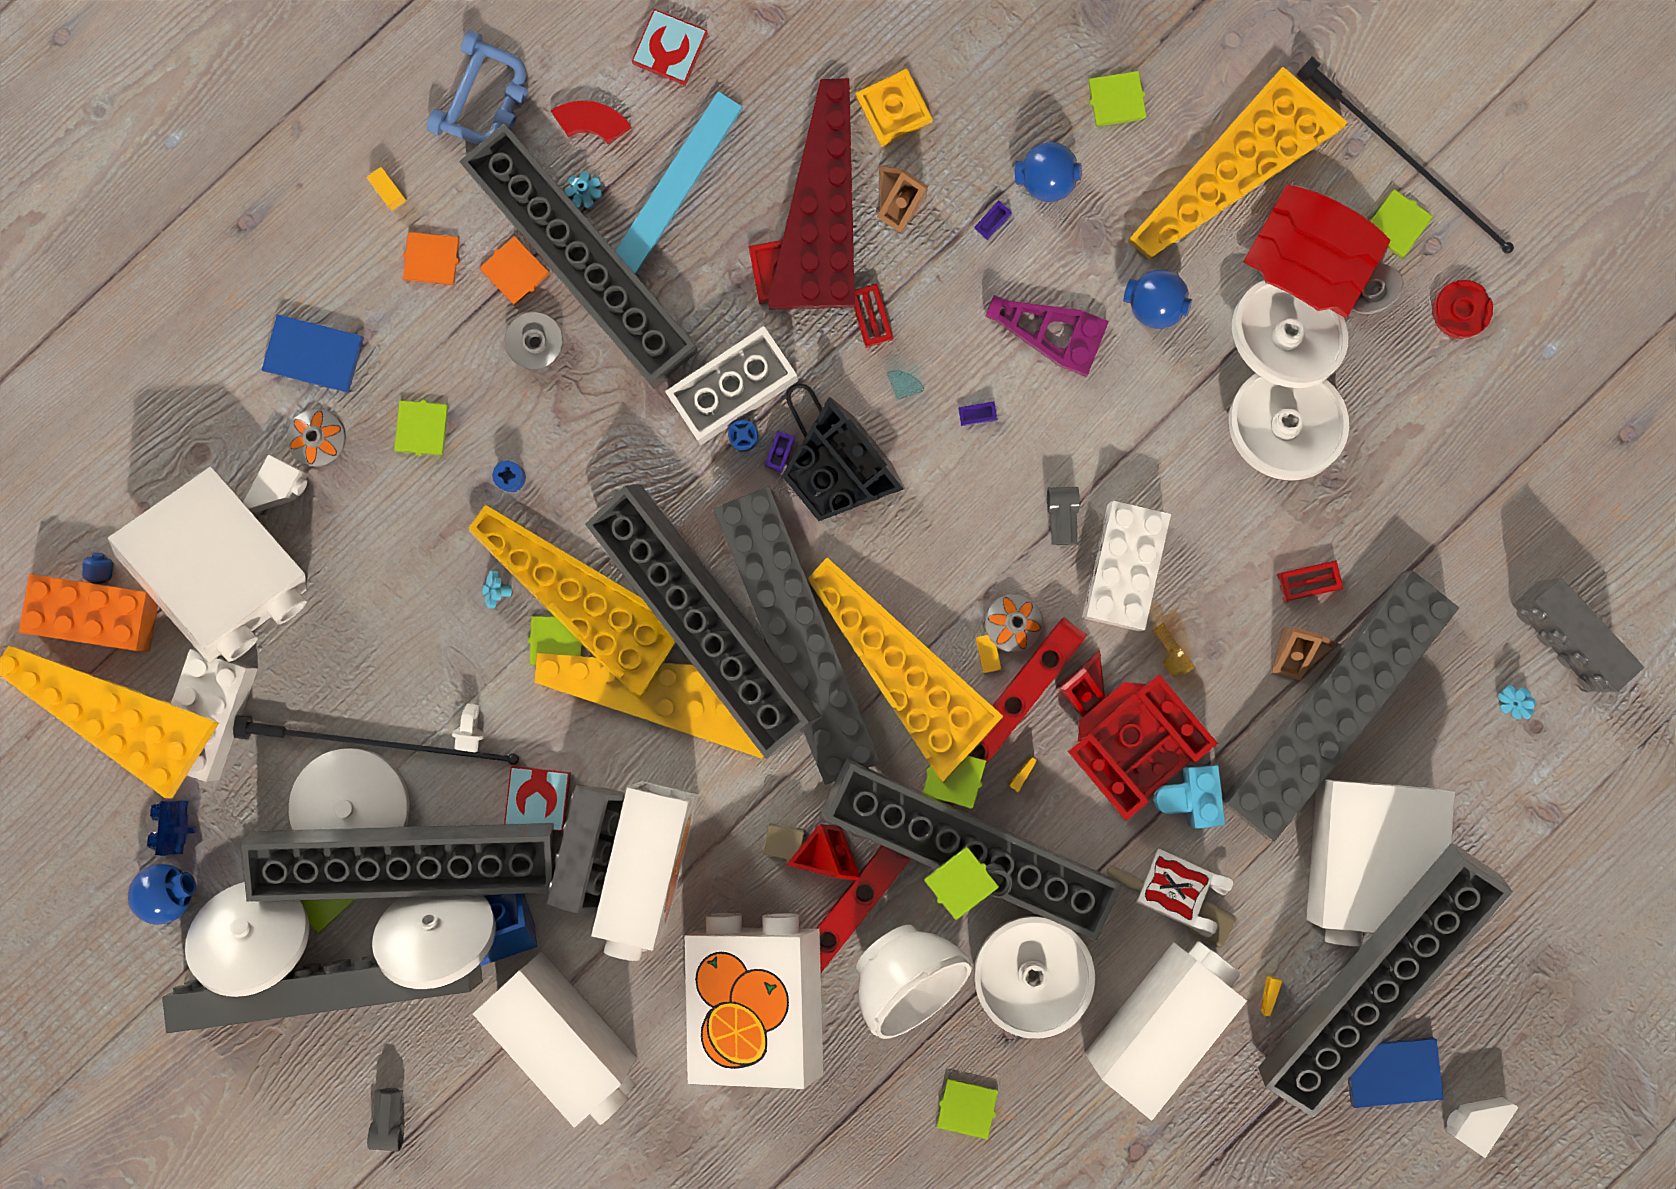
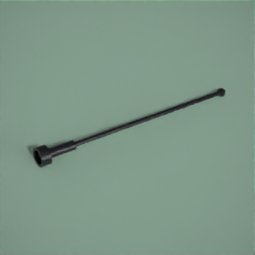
(1310, 71)
(244, 727)

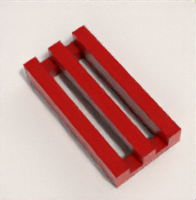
(877, 340)
(1285, 586)

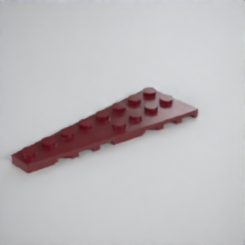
(817, 242)

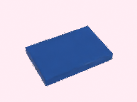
(312, 353)
(1398, 1074)

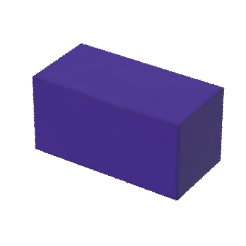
(780, 451)

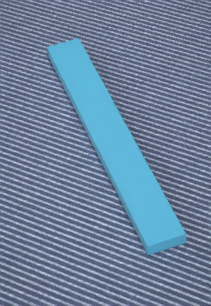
(678, 181)

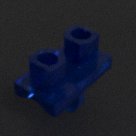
(172, 827)

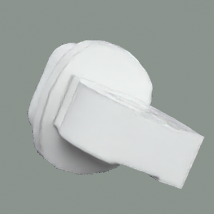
(468, 735)

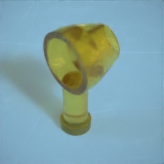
(1176, 660)

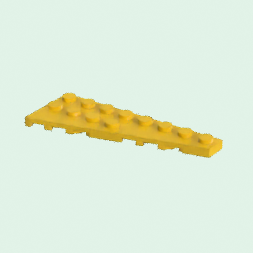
(1262, 141)
(592, 607)
(927, 695)
(133, 729)

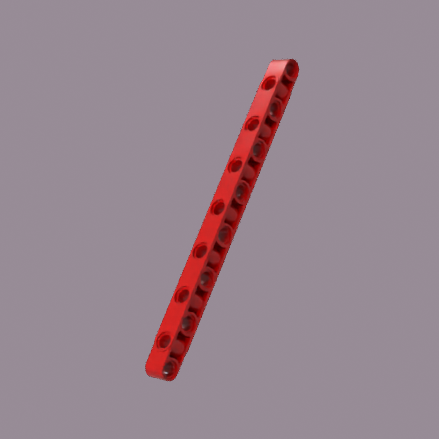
(887, 863)

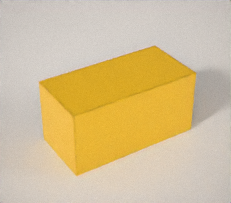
(386, 188)

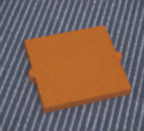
(431, 258)
(514, 270)

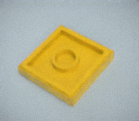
(893, 107)

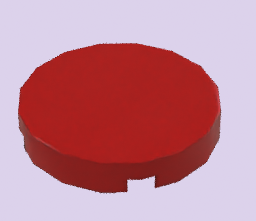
(1462, 309)

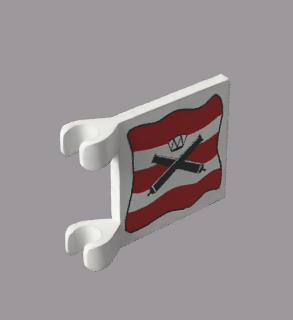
(1179, 889)

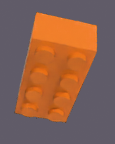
(88, 613)

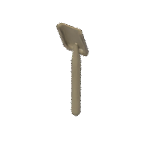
(1209, 911)

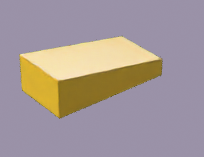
(988, 654)
(1020, 777)
(1270, 994)

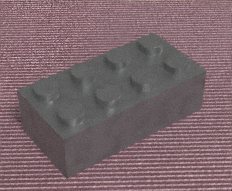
(1577, 636)
(585, 849)

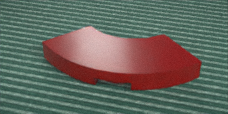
(591, 118)

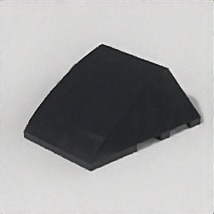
(839, 465)

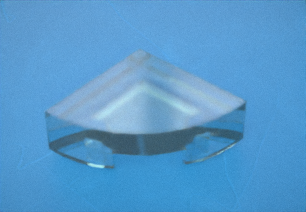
(904, 384)

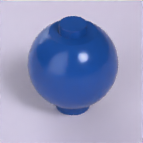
(1049, 172)
(1158, 299)
(160, 893)

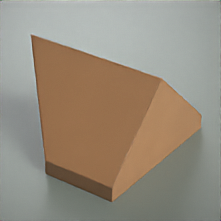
(899, 196)
(1300, 652)

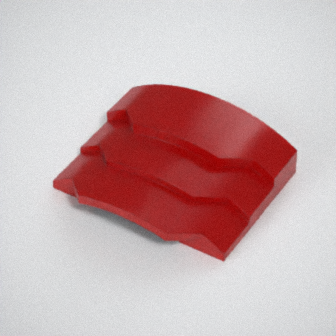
(1317, 250)
(1138, 742)

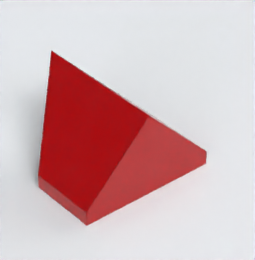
(1085, 685)
(826, 854)

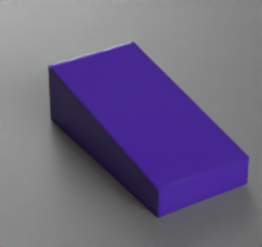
(993, 220)
(978, 413)

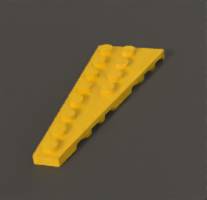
(673, 699)

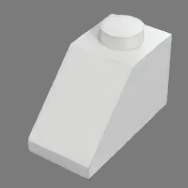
(275, 485)
(1481, 1123)

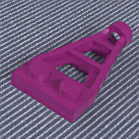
(1083, 343)

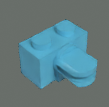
(1197, 796)

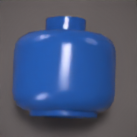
(97, 568)

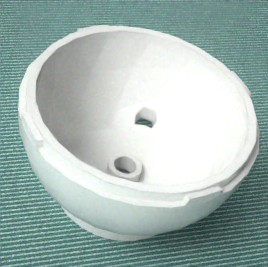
(908, 979)

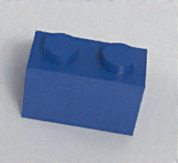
(514, 926)

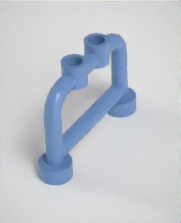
(515, 92)

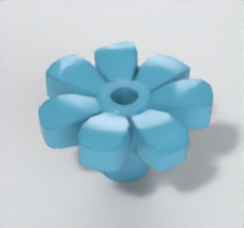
(583, 190)
(495, 590)
(1517, 701)

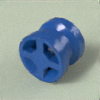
(739, 431)
(515, 477)

